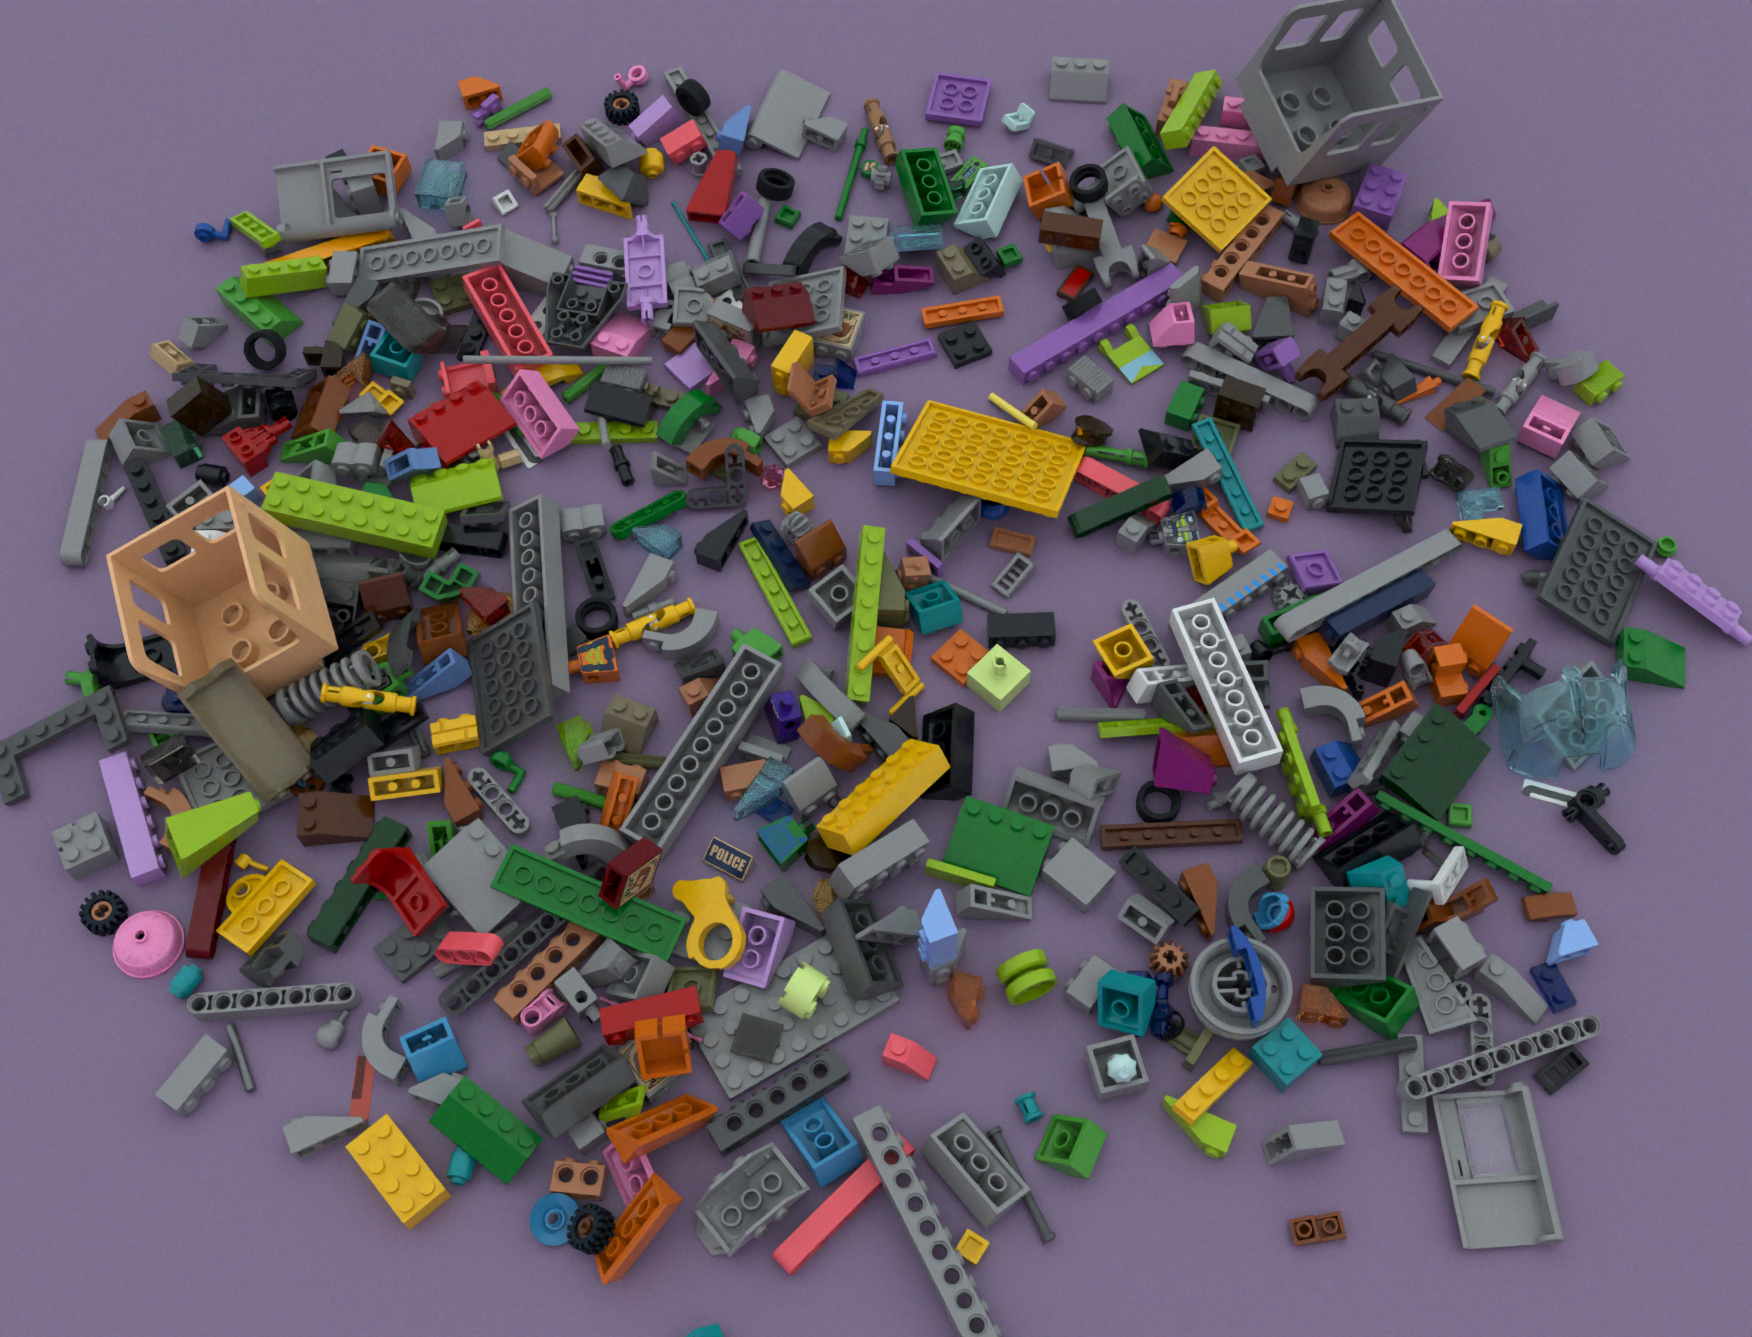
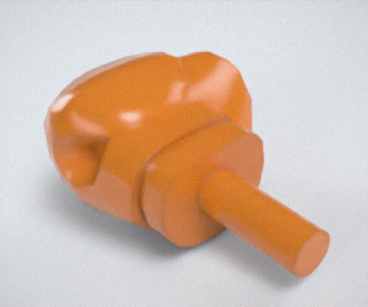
(1153, 203)

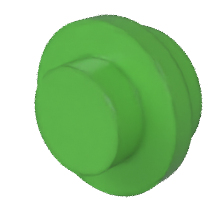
(1666, 547)

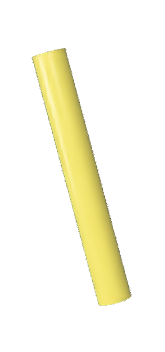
(1012, 411)

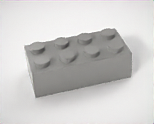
(879, 861)

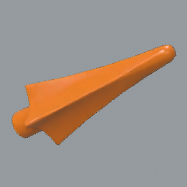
(1424, 388)

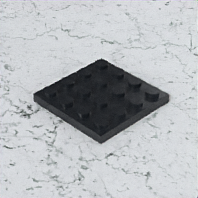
(1377, 476)

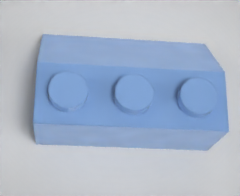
(938, 933)

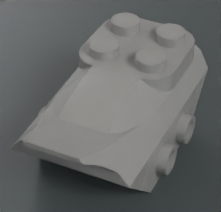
(747, 1200)

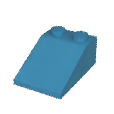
(822, 1141)

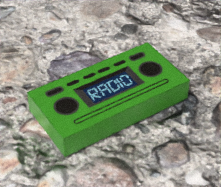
(969, 172)

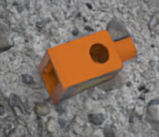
(596, 661)

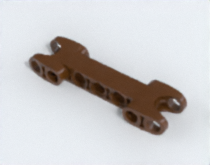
(1332, 367)

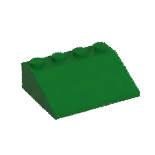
(999, 845)

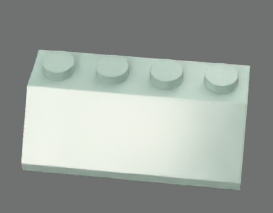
(989, 201)

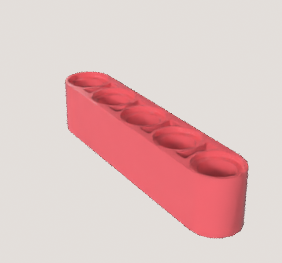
(1110, 482)

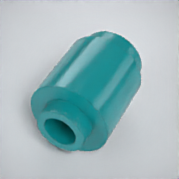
(185, 981)
(460, 1167)

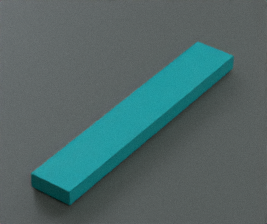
(1231, 481)

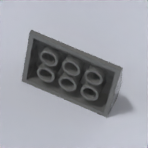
(1347, 936)

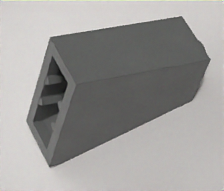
(1273, 321)

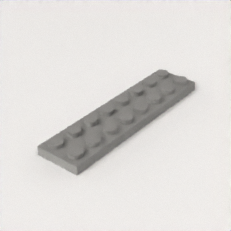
(433, 254)

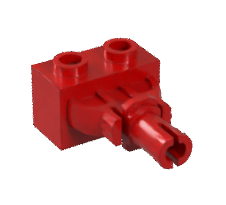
(254, 444)

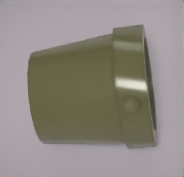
(1278, 872)

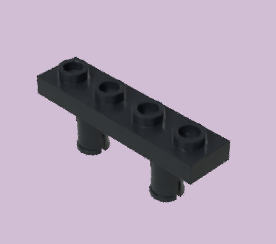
(1511, 667)

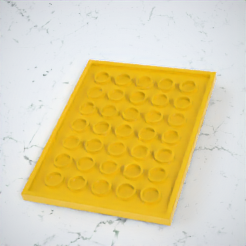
(989, 458)

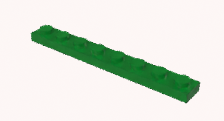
(1471, 847)

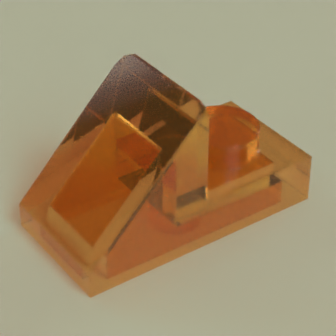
(358, 368)

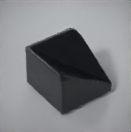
(1356, 300)

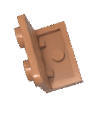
(536, 180)
(811, 395)

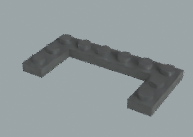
(209, 373)
(99, 705)

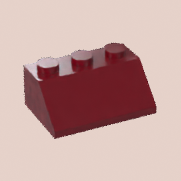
(778, 307)

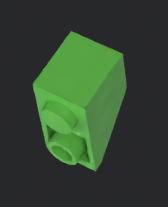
(1497, 466)

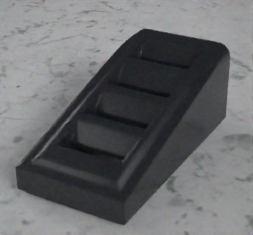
(1577, 1058)

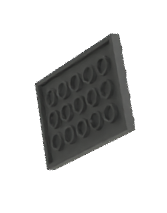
(1595, 571)
(511, 679)

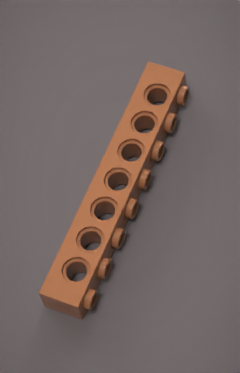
(541, 963)

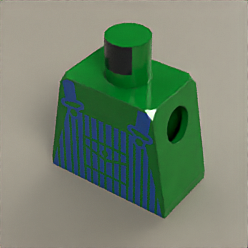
(785, 840)

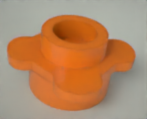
(1178, 229)

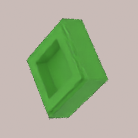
(1459, 815)

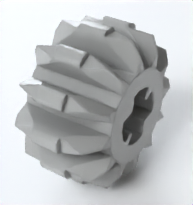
(796, 526)

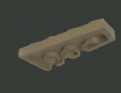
(845, 414)

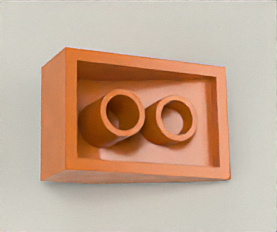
(1482, 639)

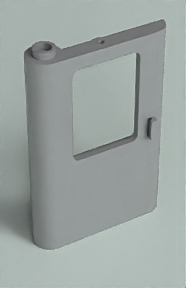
(309, 202)

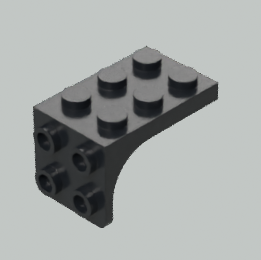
(112, 664)

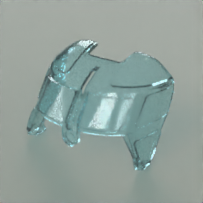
(1546, 723)

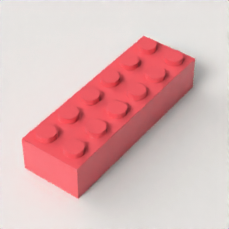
(505, 316)

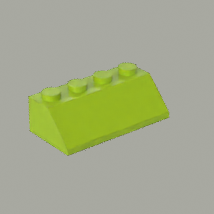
(458, 486)

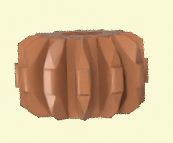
(1177, 957)

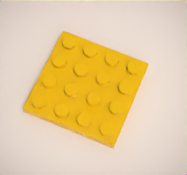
(1216, 199)

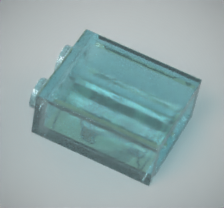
(439, 182)
(918, 237)

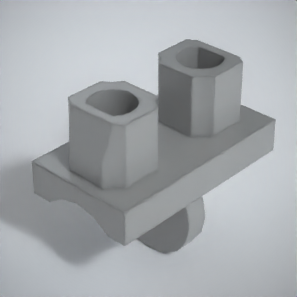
(1347, 654)

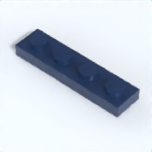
(780, 555)

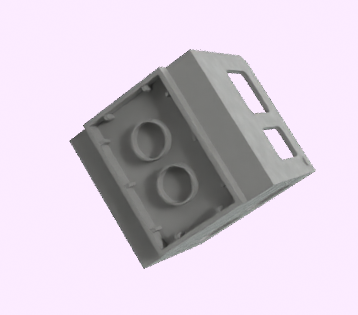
(1331, 100)

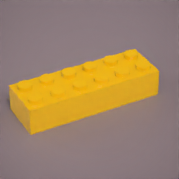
(882, 796)

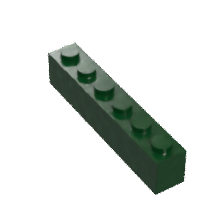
(350, 900)

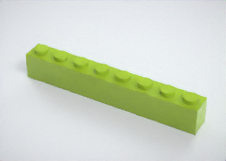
(864, 612)

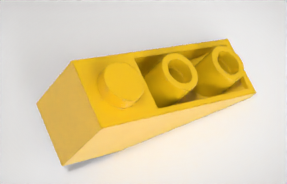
(1492, 533)

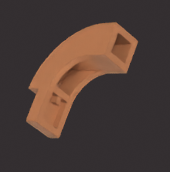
(171, 801)

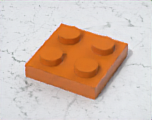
(959, 656)

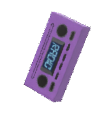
(915, 549)

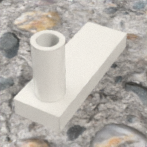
(1446, 878)

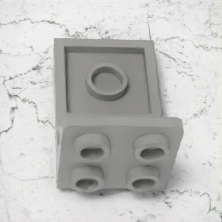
(1126, 182)

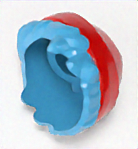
(1274, 912)

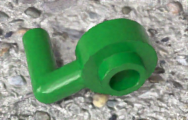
(502, 761)

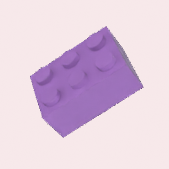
(1380, 194)

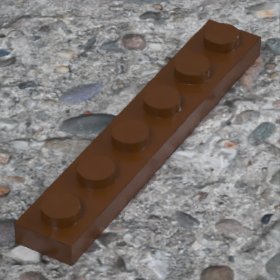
(1171, 834)

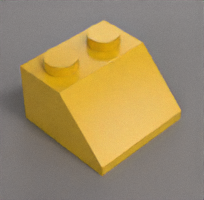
(1123, 652)

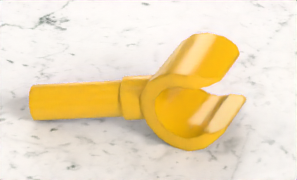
(244, 861)

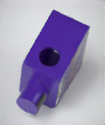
(783, 710)

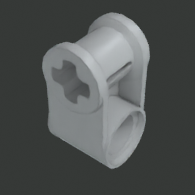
(1414, 669)

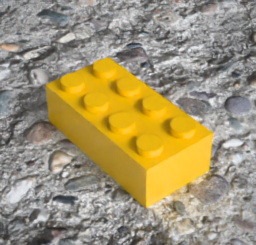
(398, 1171)

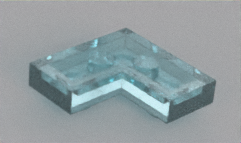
(1476, 501)

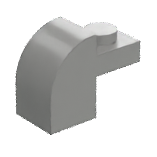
(1572, 369)

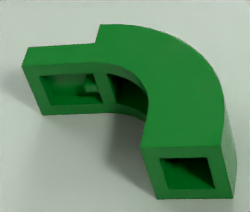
(684, 414)

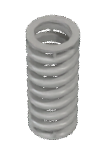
(347, 673)
(1298, 856)

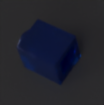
(1189, 500)

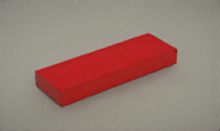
(1476, 691)

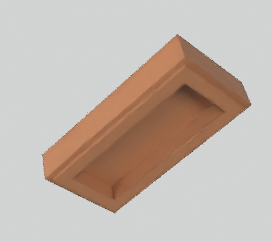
(1012, 542)

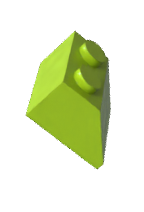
(1232, 312)

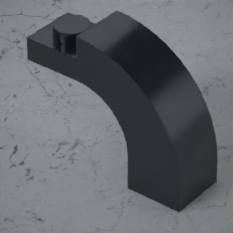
(808, 246)

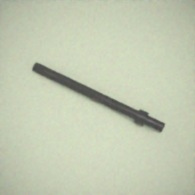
(1433, 372)

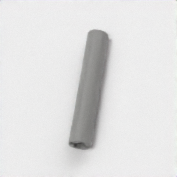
(758, 233)

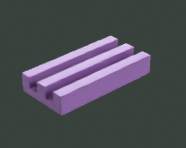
(592, 276)

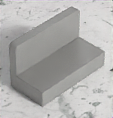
(760, 748)

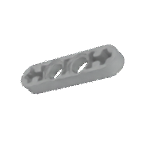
(1148, 635)
(500, 801)
(1477, 1040)

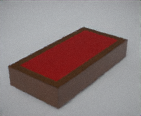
(1075, 283)

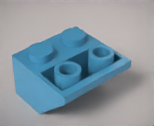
(433, 1050)

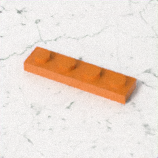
(962, 312)

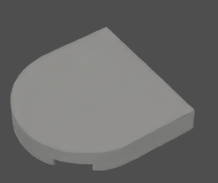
(690, 305)

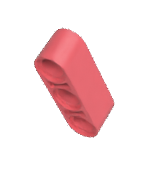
(469, 948)

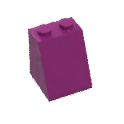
(1181, 765)

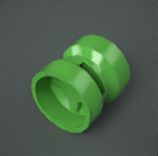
(954, 138)

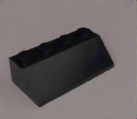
(954, 733)
(1376, 839)

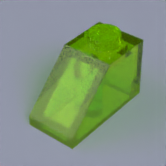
(572, 734)

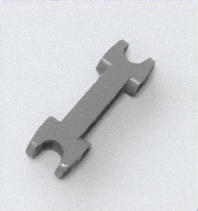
(1112, 257)

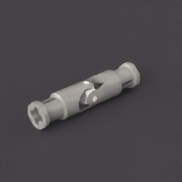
(1520, 382)

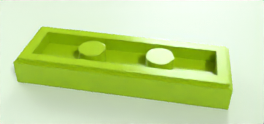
(957, 875)

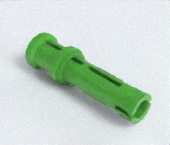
(1092, 451)

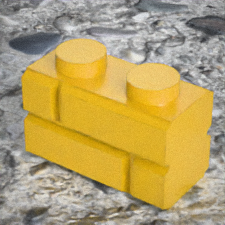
(455, 734)

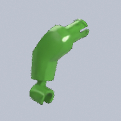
(86, 680)

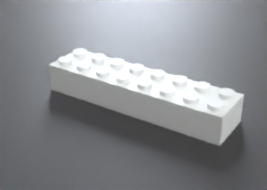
(1225, 687)

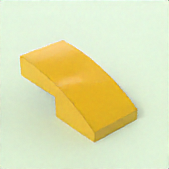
(387, 399)

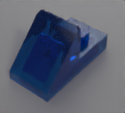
(841, 371)

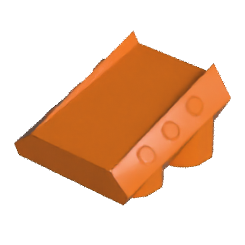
(901, 637)

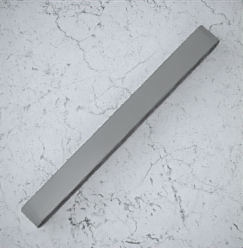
(1315, 611)

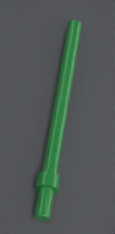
(860, 146)

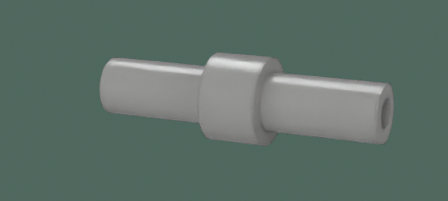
(651, 608)

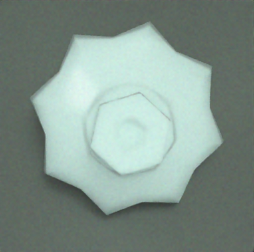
(1121, 1068)

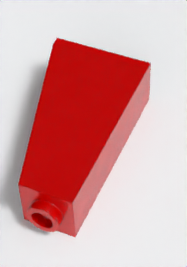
(715, 189)

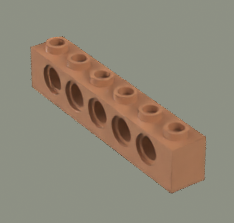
(1244, 247)

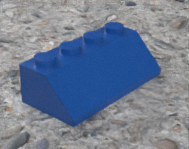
(1541, 513)

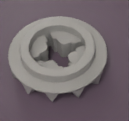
(1281, 592)

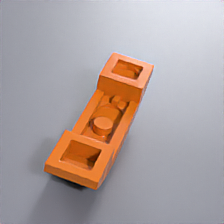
(1224, 526)

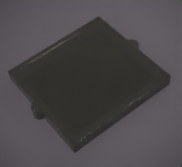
(756, 1038)

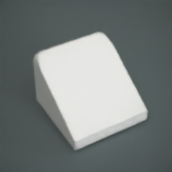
(504, 202)

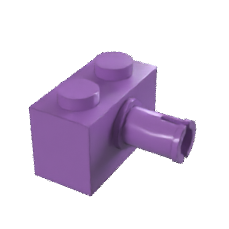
(742, 215)
(1278, 355)

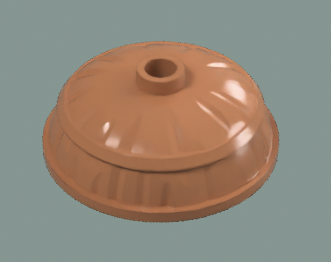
(1325, 200)

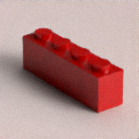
(620, 1019)

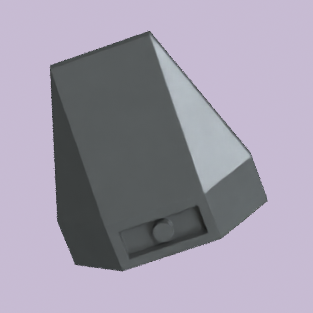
(577, 310)

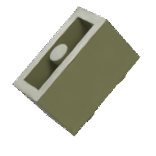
(349, 327)

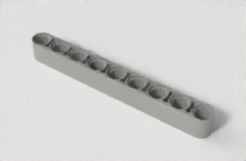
(1509, 1053)

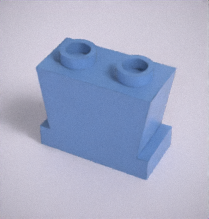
(412, 462)

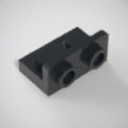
(984, 258)

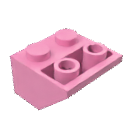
(1173, 326)

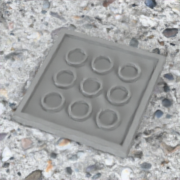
(827, 301)
(217, 780)

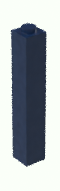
(1376, 607)

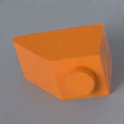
(476, 90)

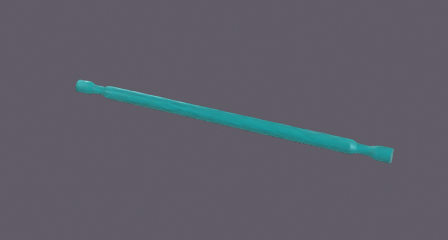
(690, 231)

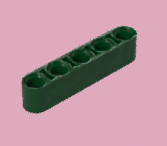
(1120, 506)

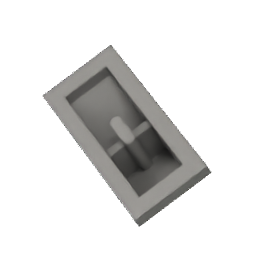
(667, 472)

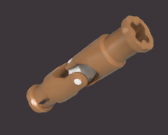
(881, 131)

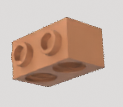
(577, 1186)

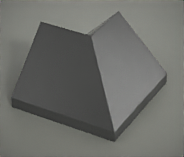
(626, 184)

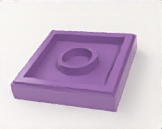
(1314, 571)

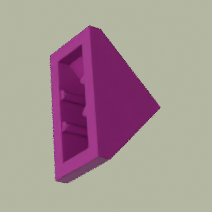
(1108, 686)

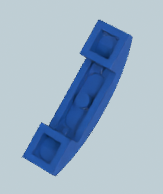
(1241, 946)

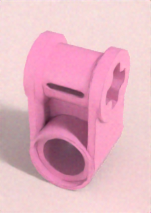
(546, 1008)

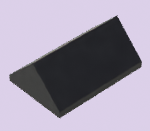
(620, 404)

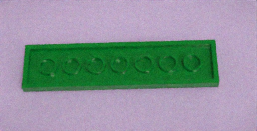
(576, 900)

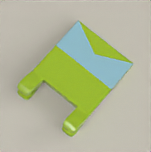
(1134, 358)

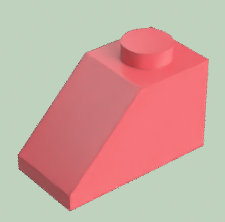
(908, 1057)

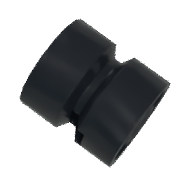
(281, 403)

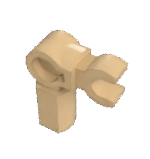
(502, 460)

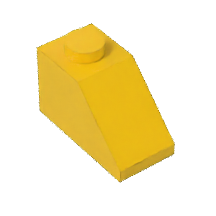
(849, 446)
(795, 495)

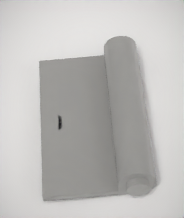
(782, 114)

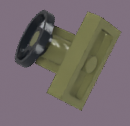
(1187, 1041)

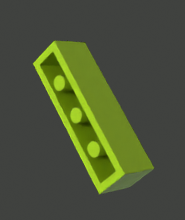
(283, 276)

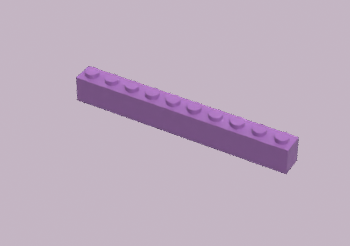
(1093, 325)

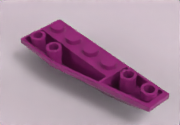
(1428, 240)

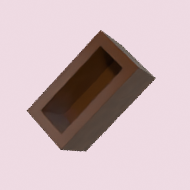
(582, 156)

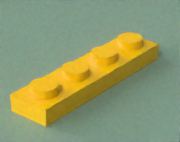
(1212, 1086)

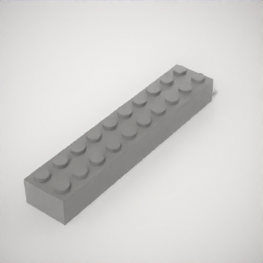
(539, 578)
(703, 749)

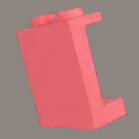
(461, 375)

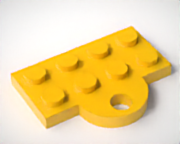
(263, 905)

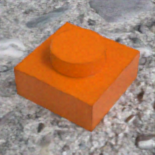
(1279, 509)

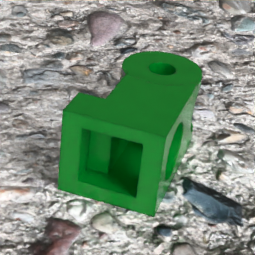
(1479, 718)

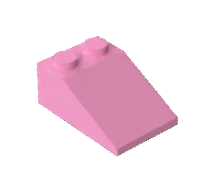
(621, 337)

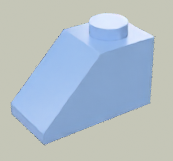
(1571, 941)

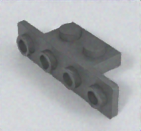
(1401, 928)

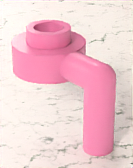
(637, 76)

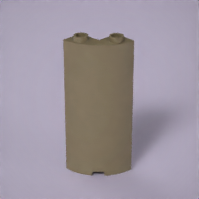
(248, 730)

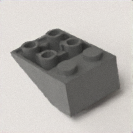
(247, 407)
(342, 602)

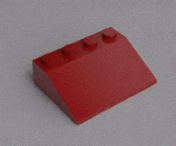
(461, 422)

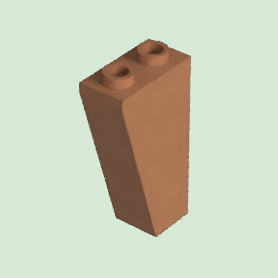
(1272, 281)

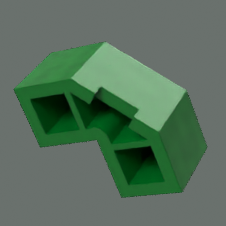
(444, 590)

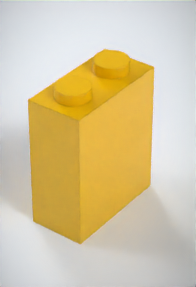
(797, 348)

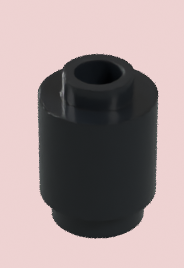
(212, 474)

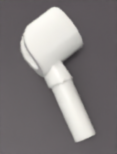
(108, 502)

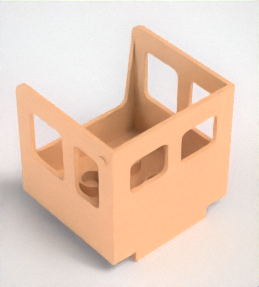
(232, 597)

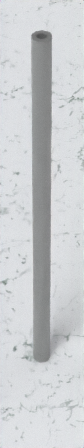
(577, 360)

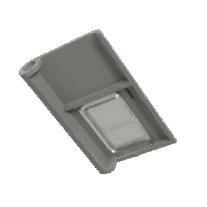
(1504, 1176)

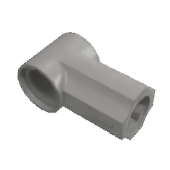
(1352, 272)

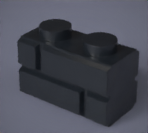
(1303, 240)

